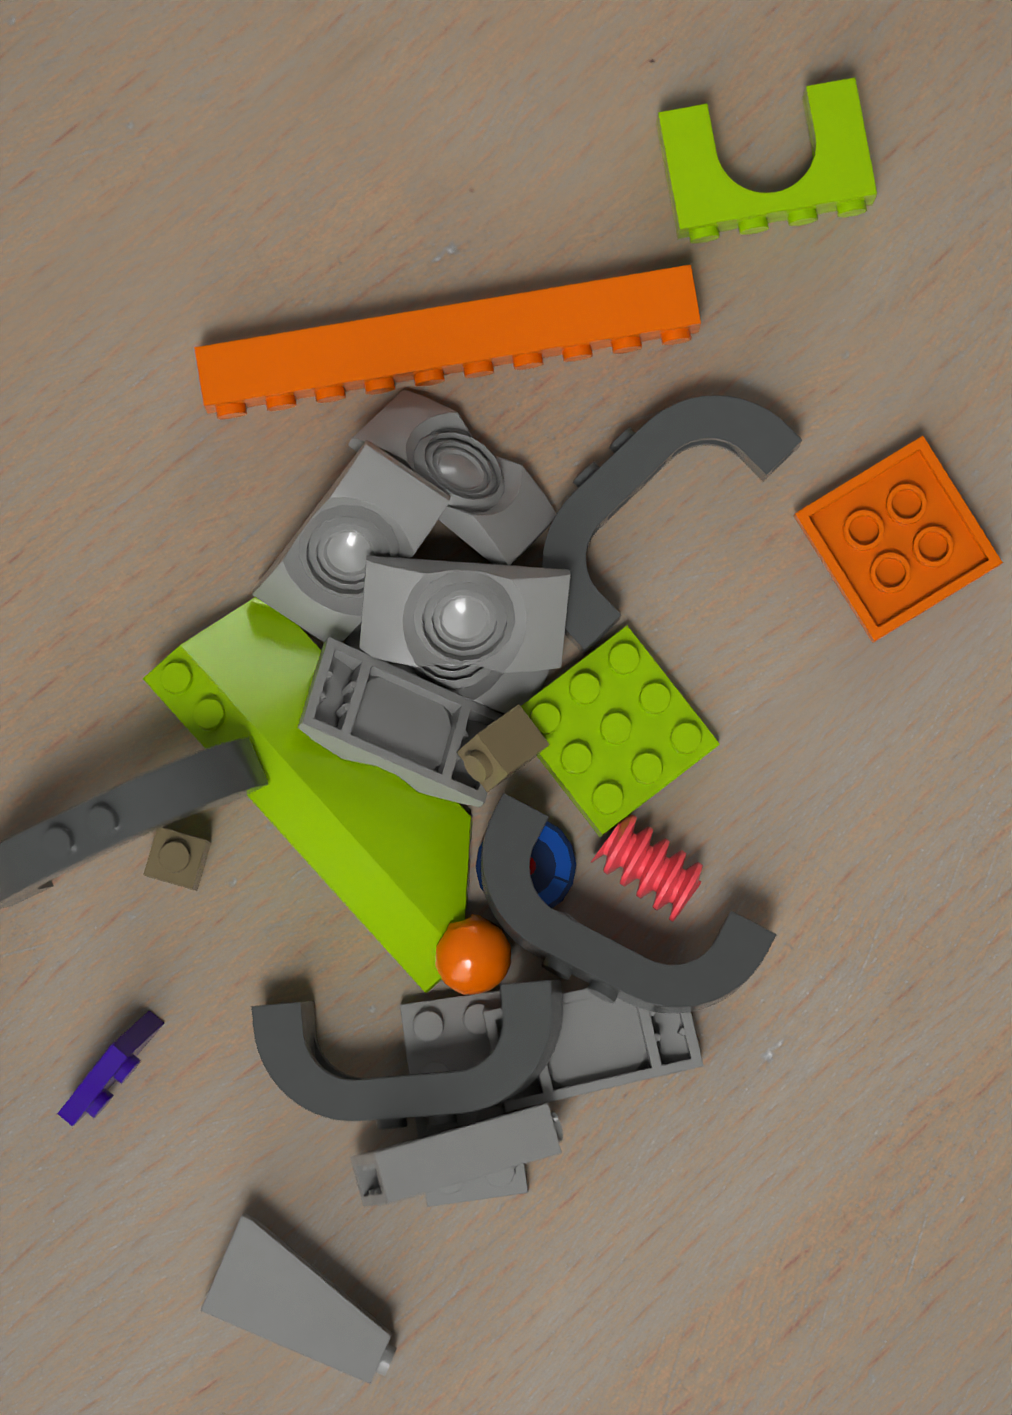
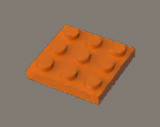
(897, 539)

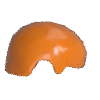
(473, 955)

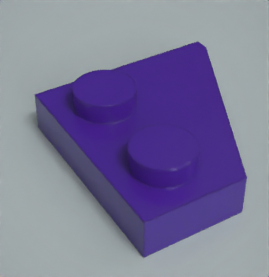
(114, 1065)

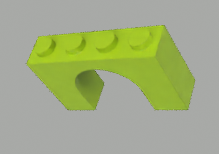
(711, 202)

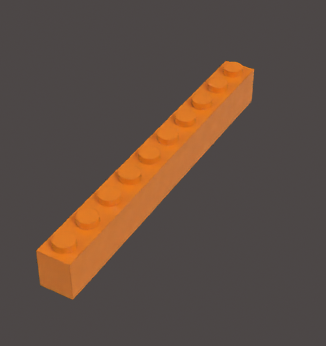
(447, 341)

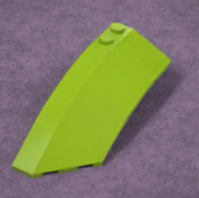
(362, 829)

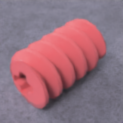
(650, 866)

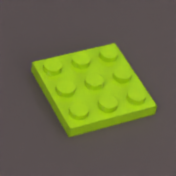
(616, 731)

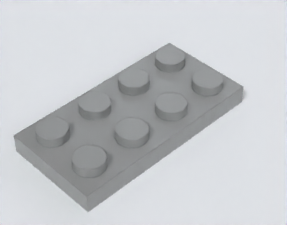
(453, 1037)

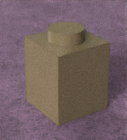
(502, 748)
(177, 858)

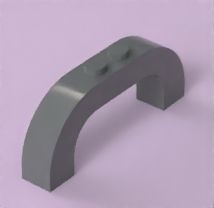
(716, 421)
(125, 814)
(603, 963)
(297, 1065)

